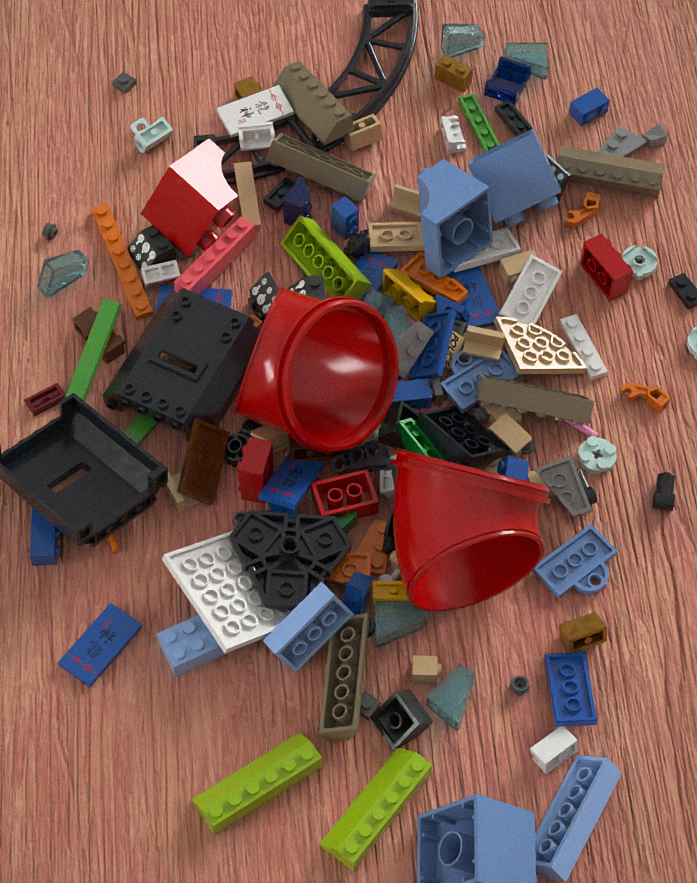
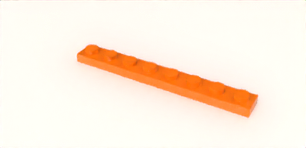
(122, 261)

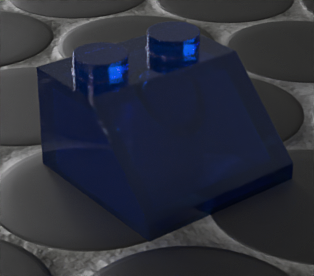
(297, 202)

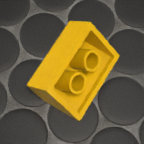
(407, 293)

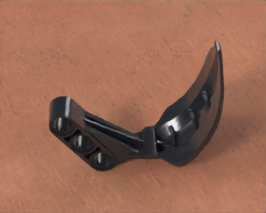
(372, 462)

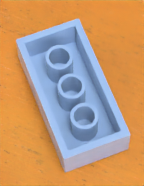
(308, 627)
(188, 645)

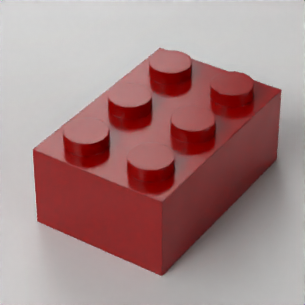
(606, 267)
(255, 468)
(345, 495)

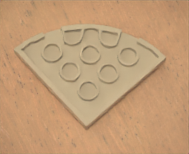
(537, 349)

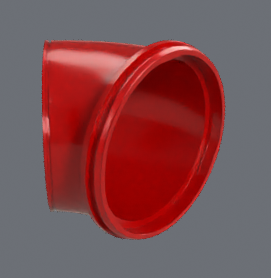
(315, 366)
(462, 531)

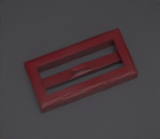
(47, 401)

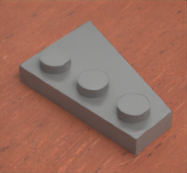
(623, 143)
(411, 345)
(565, 485)

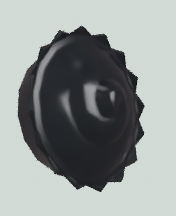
(358, 244)
(234, 448)

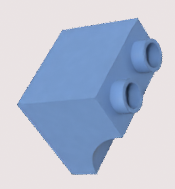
(516, 177)
(453, 216)
(476, 843)

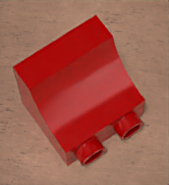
(192, 200)

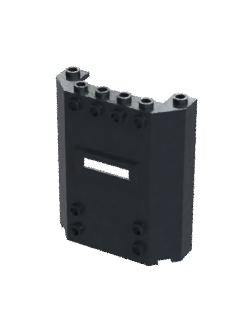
(197, 333)
(114, 490)

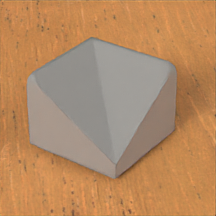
(655, 136)

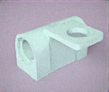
(151, 135)

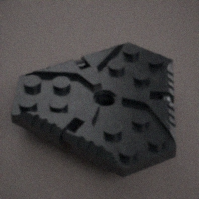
(288, 575)

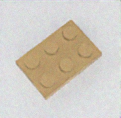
(396, 236)

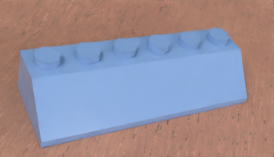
(573, 815)

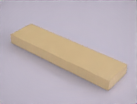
(247, 193)

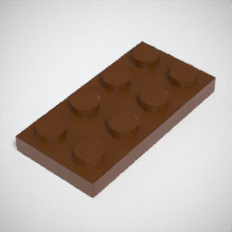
(203, 462)

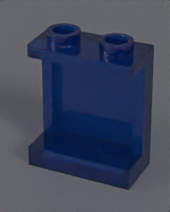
(508, 81)

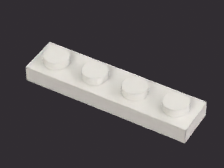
(583, 346)

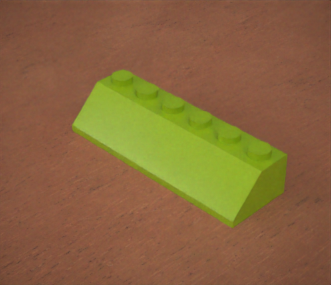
(321, 256)
(257, 782)
(376, 807)

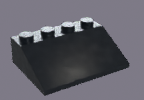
(460, 437)

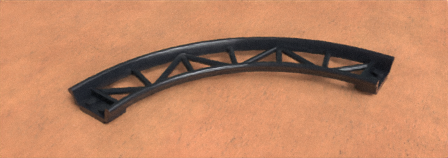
(386, 87)

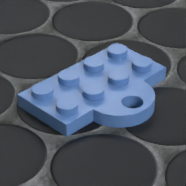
(462, 384)
(577, 563)

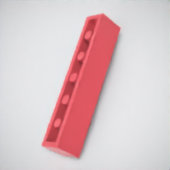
(216, 257)

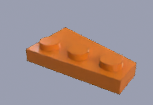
(373, 543)

